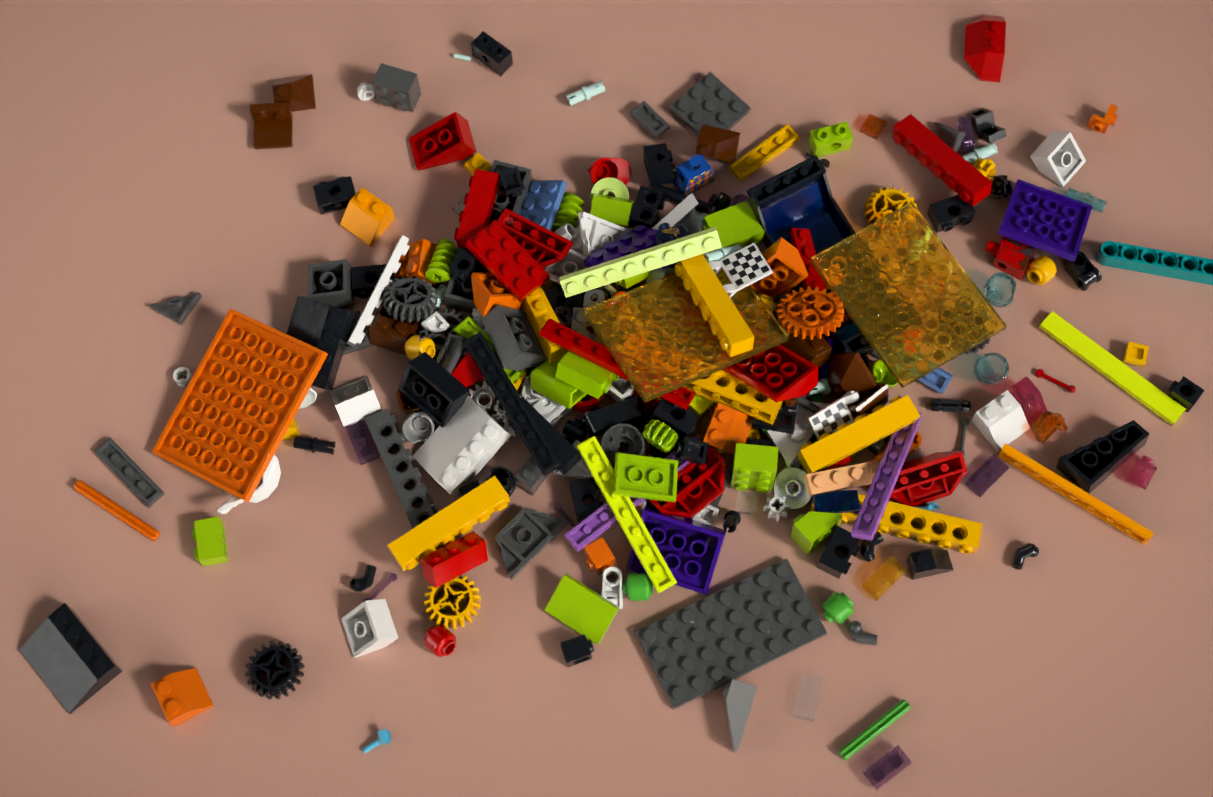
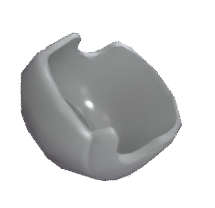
(418, 427)

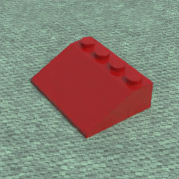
(777, 373)

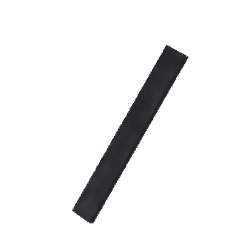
(512, 404)

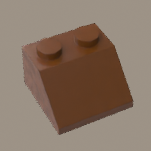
(815, 351)

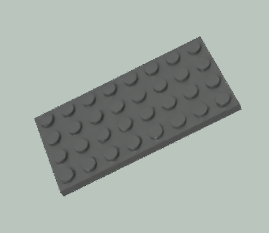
(730, 633)

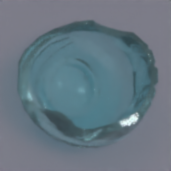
(1000, 289)
(991, 368)

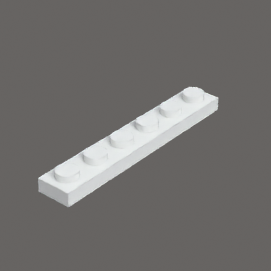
(375, 300)

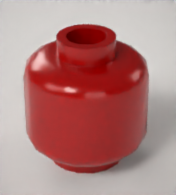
(440, 641)

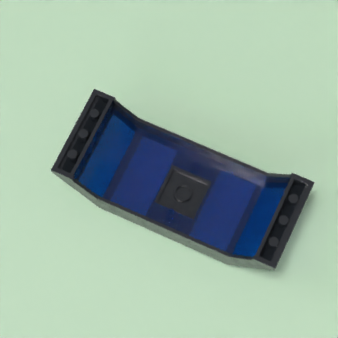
(805, 201)

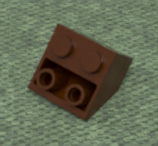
(392, 333)

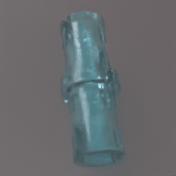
(1098, 204)

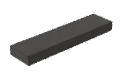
(129, 472)

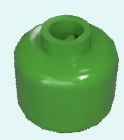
(638, 587)
(837, 607)

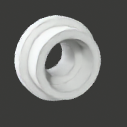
(365, 91)

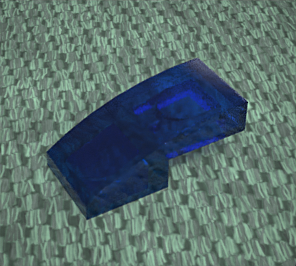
(837, 502)

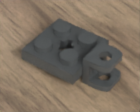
(579, 322)

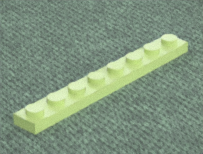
(640, 262)

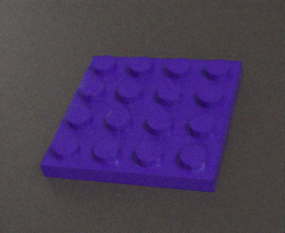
(1045, 220)

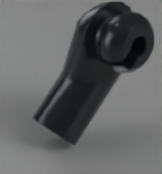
(1022, 553)

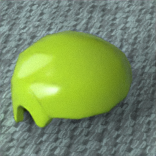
(882, 374)

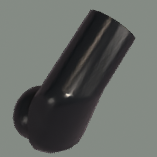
(867, 547)
(366, 581)

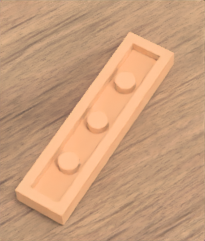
(841, 478)

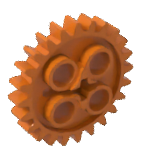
(810, 312)

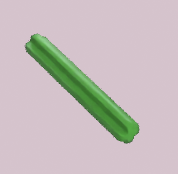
(874, 729)

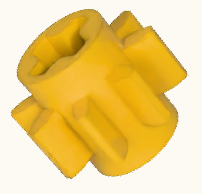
(986, 167)

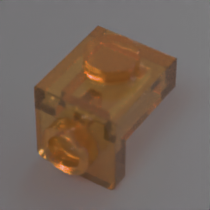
(1047, 425)

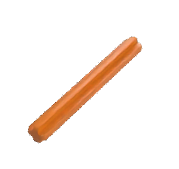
(116, 510)

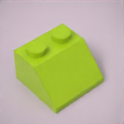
(814, 528)

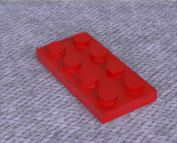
(507, 260)

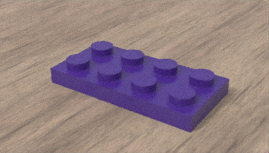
(633, 241)

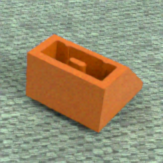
(416, 260)

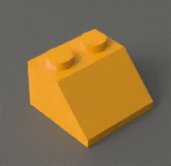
(367, 216)

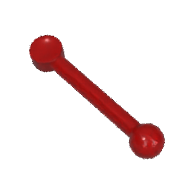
(1040, 373)

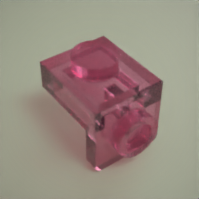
(1142, 471)

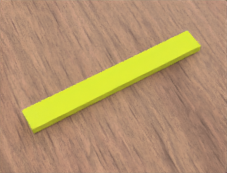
(1112, 368)
(627, 516)

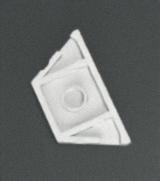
(597, 232)
(790, 444)

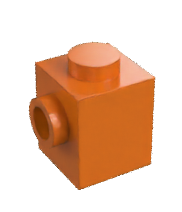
(599, 556)

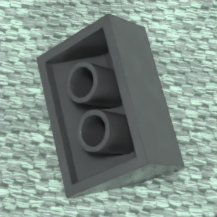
(513, 338)

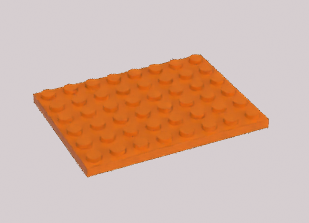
(239, 404)

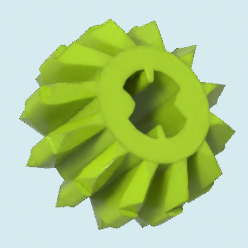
(660, 435)

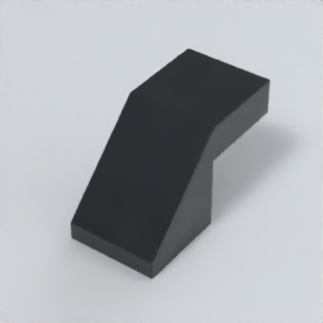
(984, 125)

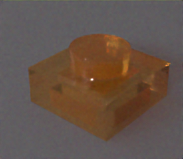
(873, 126)

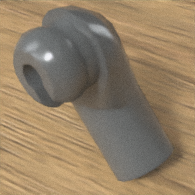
(860, 636)

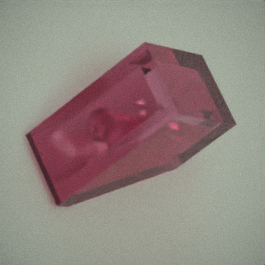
(1029, 398)

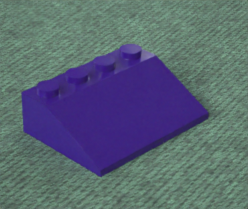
(686, 546)

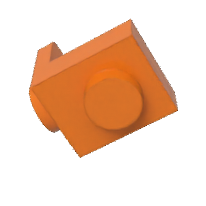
(1101, 124)

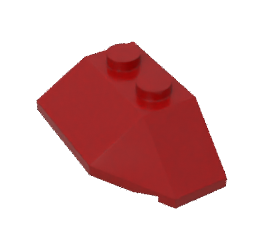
(985, 47)
(538, 241)
(929, 478)
(696, 487)

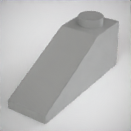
(738, 706)

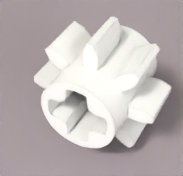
(780, 502)

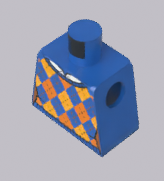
(695, 174)

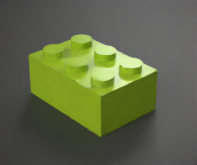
(754, 467)

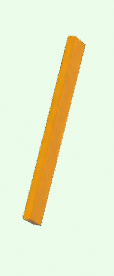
(1075, 494)

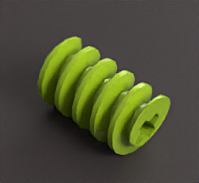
(568, 211)
(440, 264)

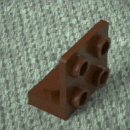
(272, 125)

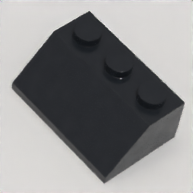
(433, 389)

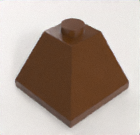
(296, 91)
(718, 144)
(849, 373)
(871, 399)

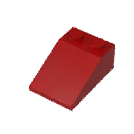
(442, 142)

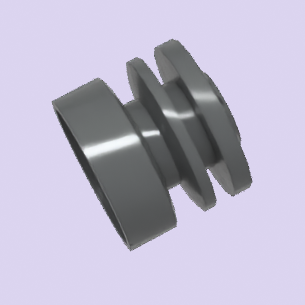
(619, 435)

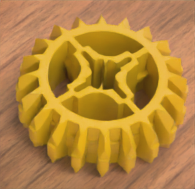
(889, 199)
(445, 604)

